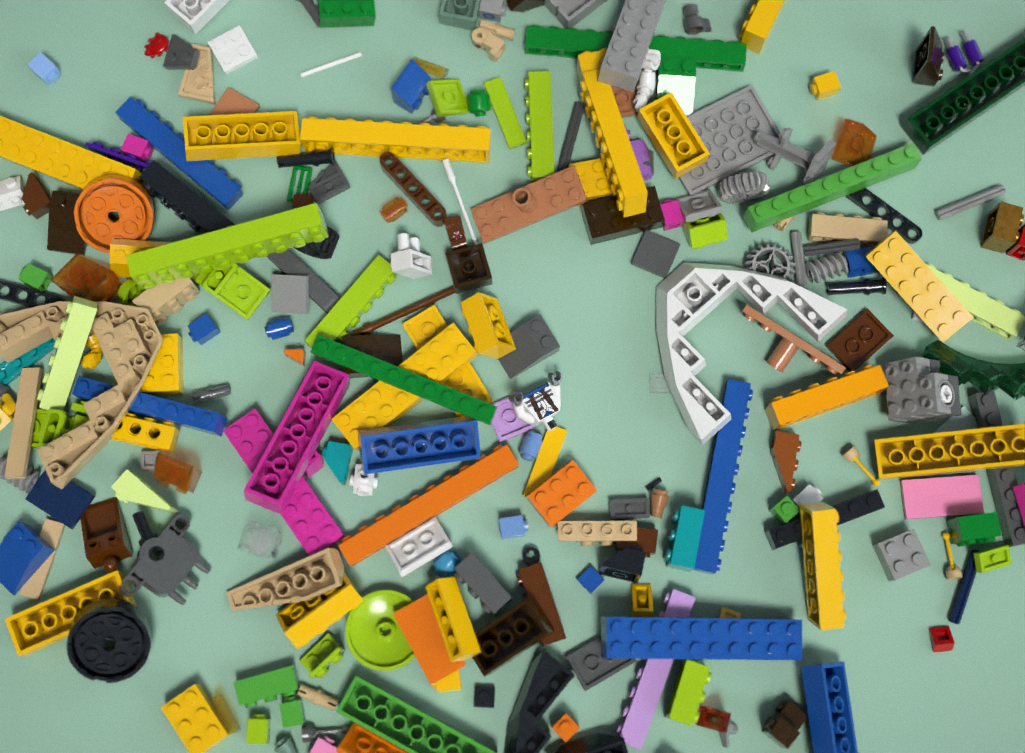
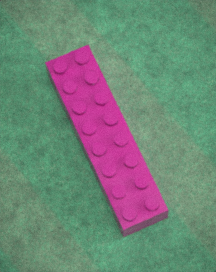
(297, 438)
(305, 511)

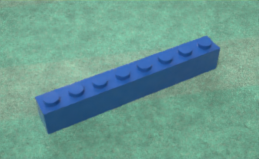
(172, 147)
(159, 408)

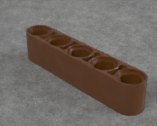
(411, 181)

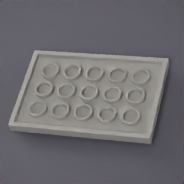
(729, 135)

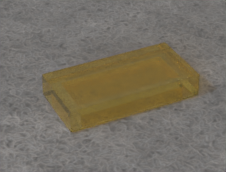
(431, 68)
(226, 714)

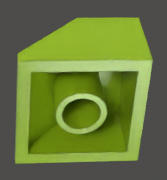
(705, 231)

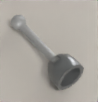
(434, 117)
(309, 732)

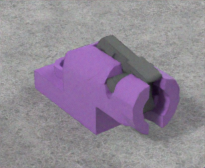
(644, 157)

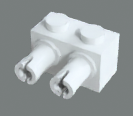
(409, 260)

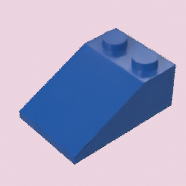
(21, 556)

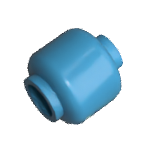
(445, 564)

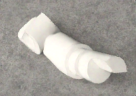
(647, 79)

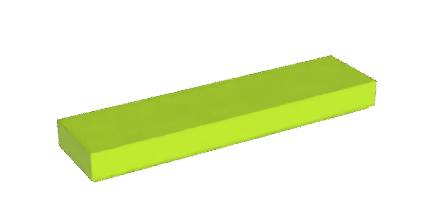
(505, 113)

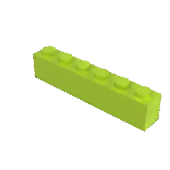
(540, 123)
(354, 302)

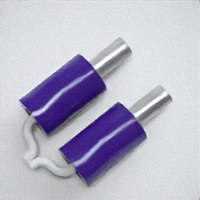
(956, 57)

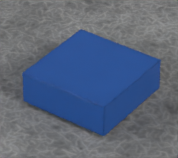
(590, 579)

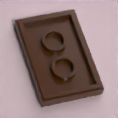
(859, 340)

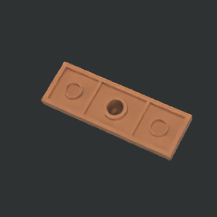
(543, 197)
(789, 345)

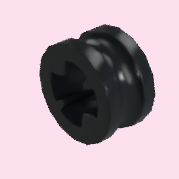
(536, 552)

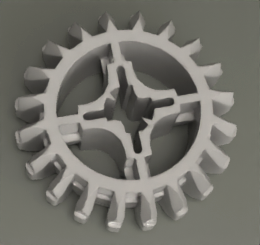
(744, 187)
(785, 268)

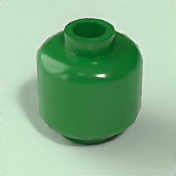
(478, 102)

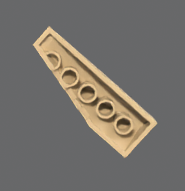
(291, 583)

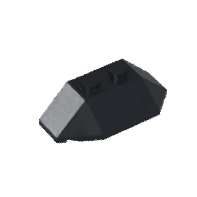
(595, 743)

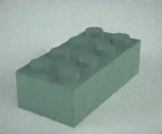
(460, 13)

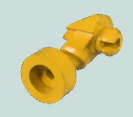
(92, 358)

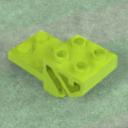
(234, 288)
(53, 424)

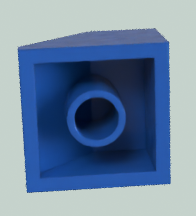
(410, 87)

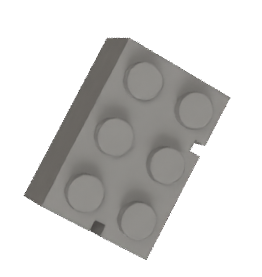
(572, 11)

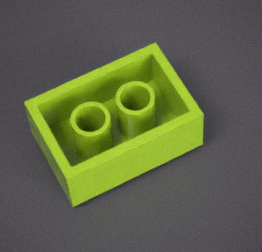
(688, 692)

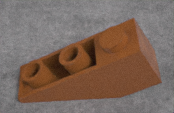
(783, 452)

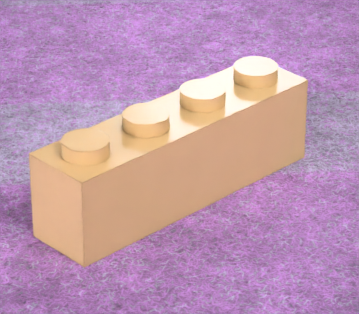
(838, 228)

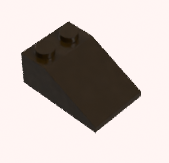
(929, 59)
(62, 226)
(379, 346)

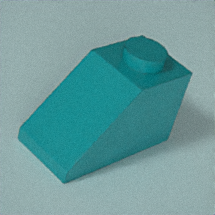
(338, 459)

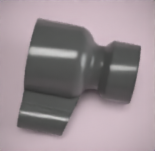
(695, 23)

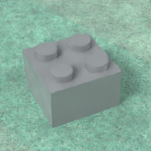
(901, 555)

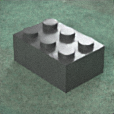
(482, 584)

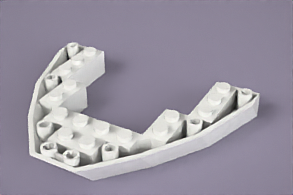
(690, 296)

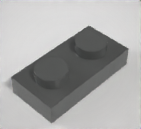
(629, 508)

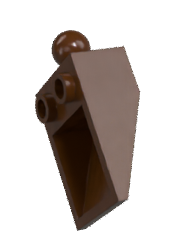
(105, 535)

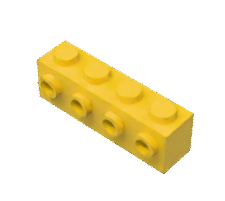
(453, 619)

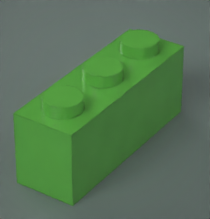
(267, 686)

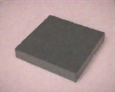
(655, 254)

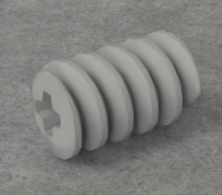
(826, 266)
(23, 484)

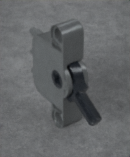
(171, 567)

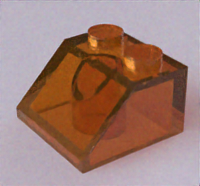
(176, 473)

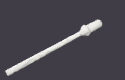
(451, 177)

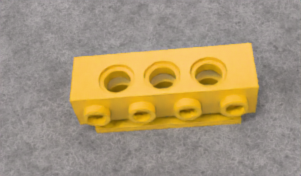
(165, 441)

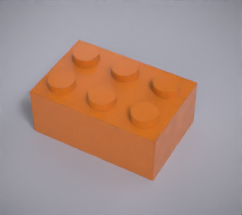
(561, 493)

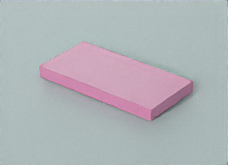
(941, 497)

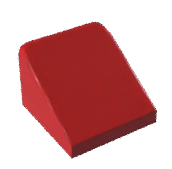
(941, 639)

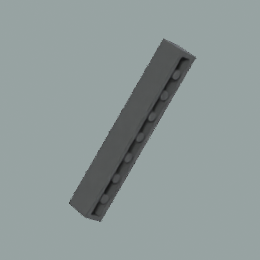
(1001, 480)

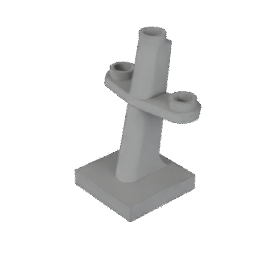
(811, 162)

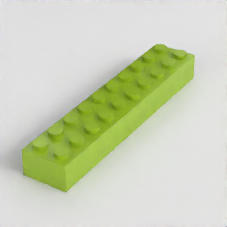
(227, 246)

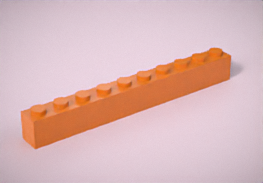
(429, 505)

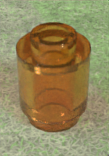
(394, 209)

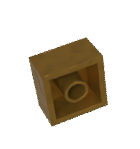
(1002, 227)

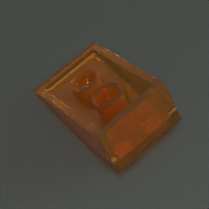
(87, 280)

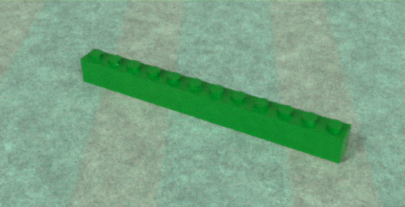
(573, 42)

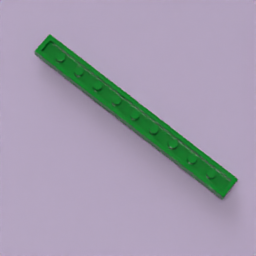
(404, 380)

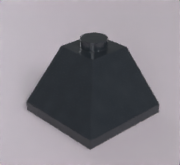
(625, 565)

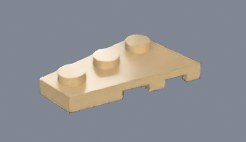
(199, 83)

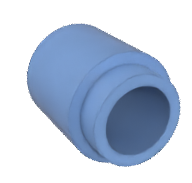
(530, 446)

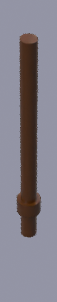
(369, 328)

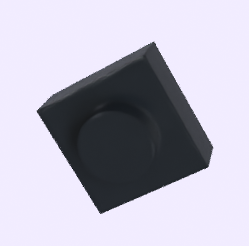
(484, 697)

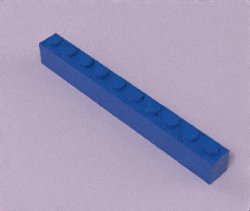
(721, 475)

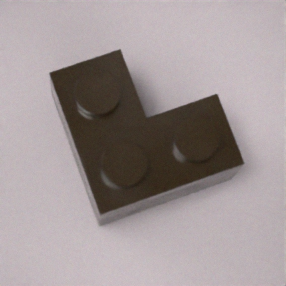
(785, 724)

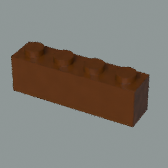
(537, 586)

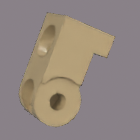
(490, 43)

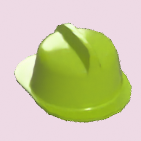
(129, 291)

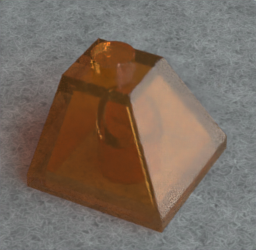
(853, 143)

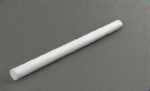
(331, 64)

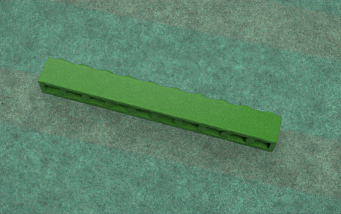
(832, 187)

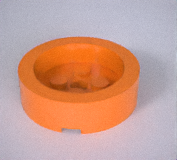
(114, 194)

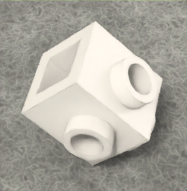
(363, 483)

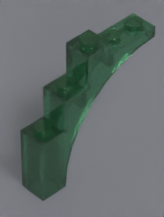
(980, 373)

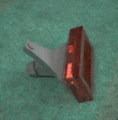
(718, 721)

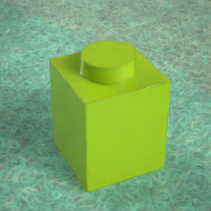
(258, 730)

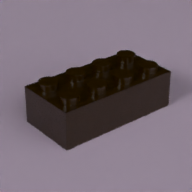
(607, 223)
(511, 635)

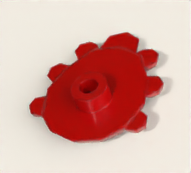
(156, 45)

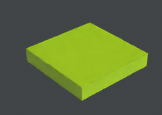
(447, 97)

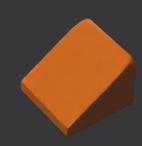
(296, 355)

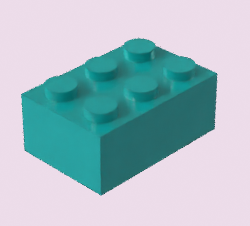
(684, 538)

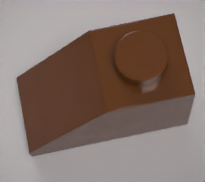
(35, 197)

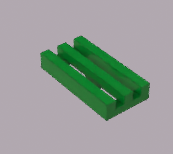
(293, 178)

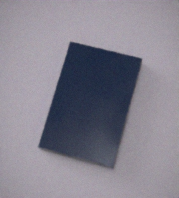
(63, 505)

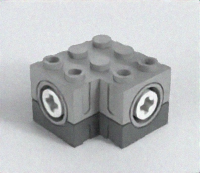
(920, 391)

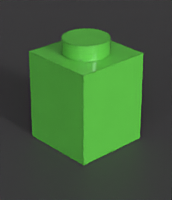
(35, 277)
(784, 510)
(292, 712)

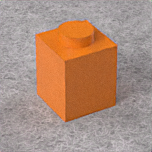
(565, 727)

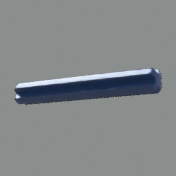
(964, 590)

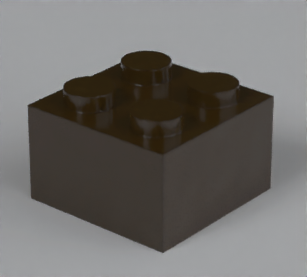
(469, 268)

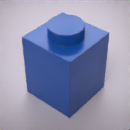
(203, 329)

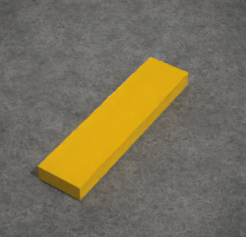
(546, 458)

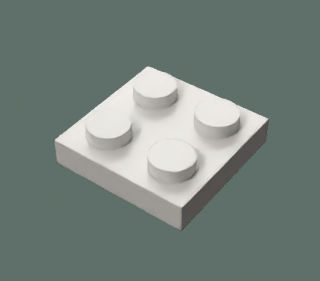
(232, 49)

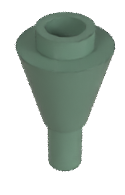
(285, 745)

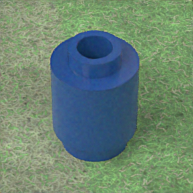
(279, 328)

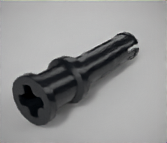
(314, 158)
(865, 287)

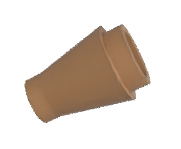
(658, 502)

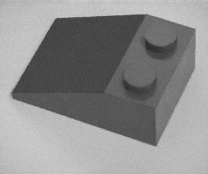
(533, 344)

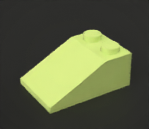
(135, 490)

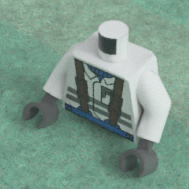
(540, 404)

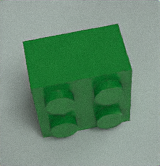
(974, 528)

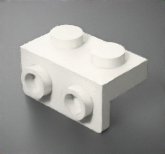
(11, 193)

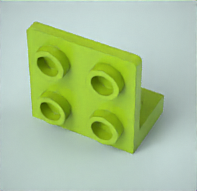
(321, 656)

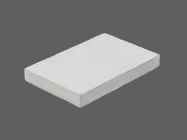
(418, 546)

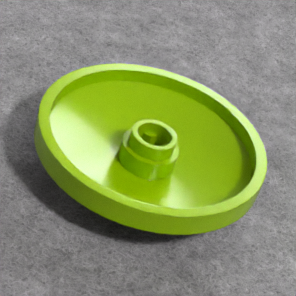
(375, 634)

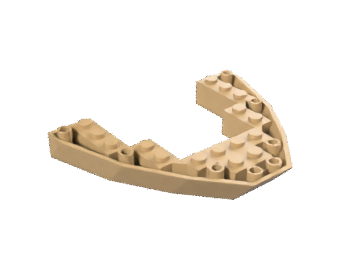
(130, 346)

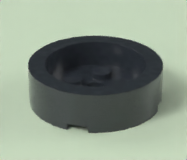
(112, 621)

